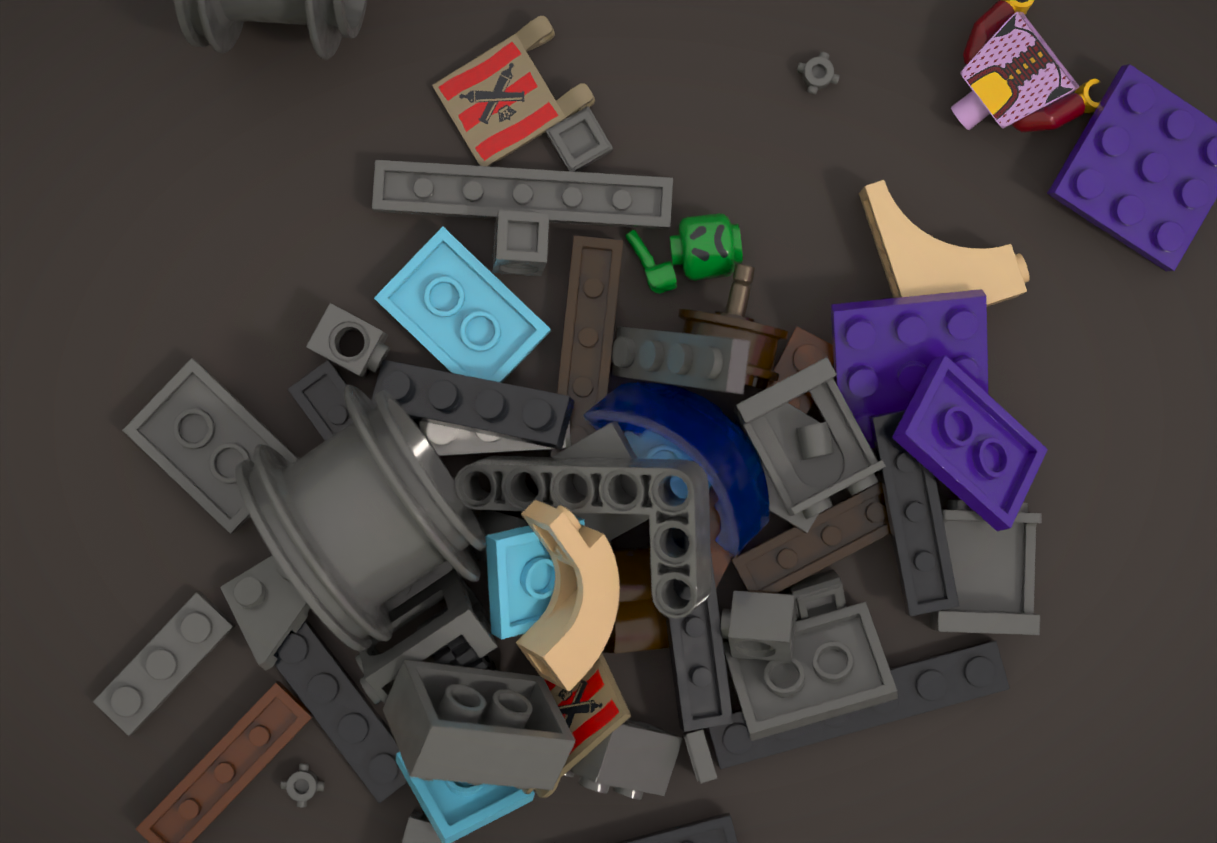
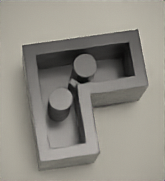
(631, 760)

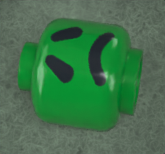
(707, 246)

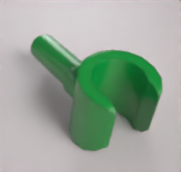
(659, 277)

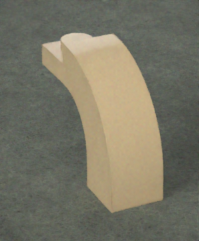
(584, 597)

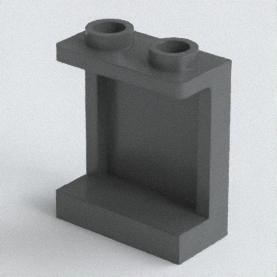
(990, 573)

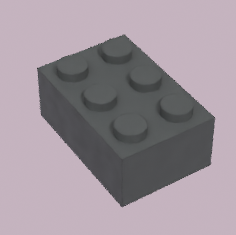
(477, 726)

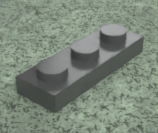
(164, 663)

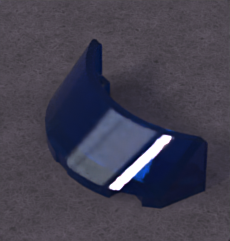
(708, 440)

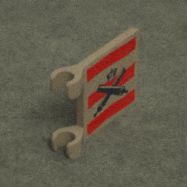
(502, 98)
(591, 712)

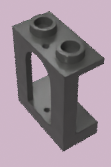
(858, 457)
(463, 617)

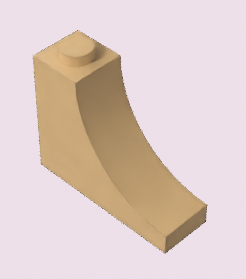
(926, 266)

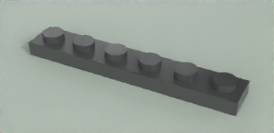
(484, 190)

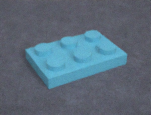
(462, 311)

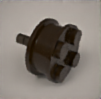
(735, 325)

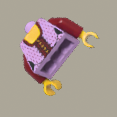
(1017, 75)

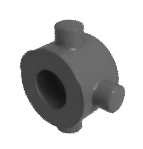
(818, 73)
(302, 785)

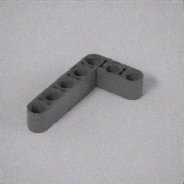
(607, 496)

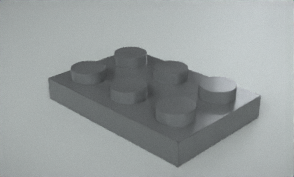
(200, 437)
(832, 673)

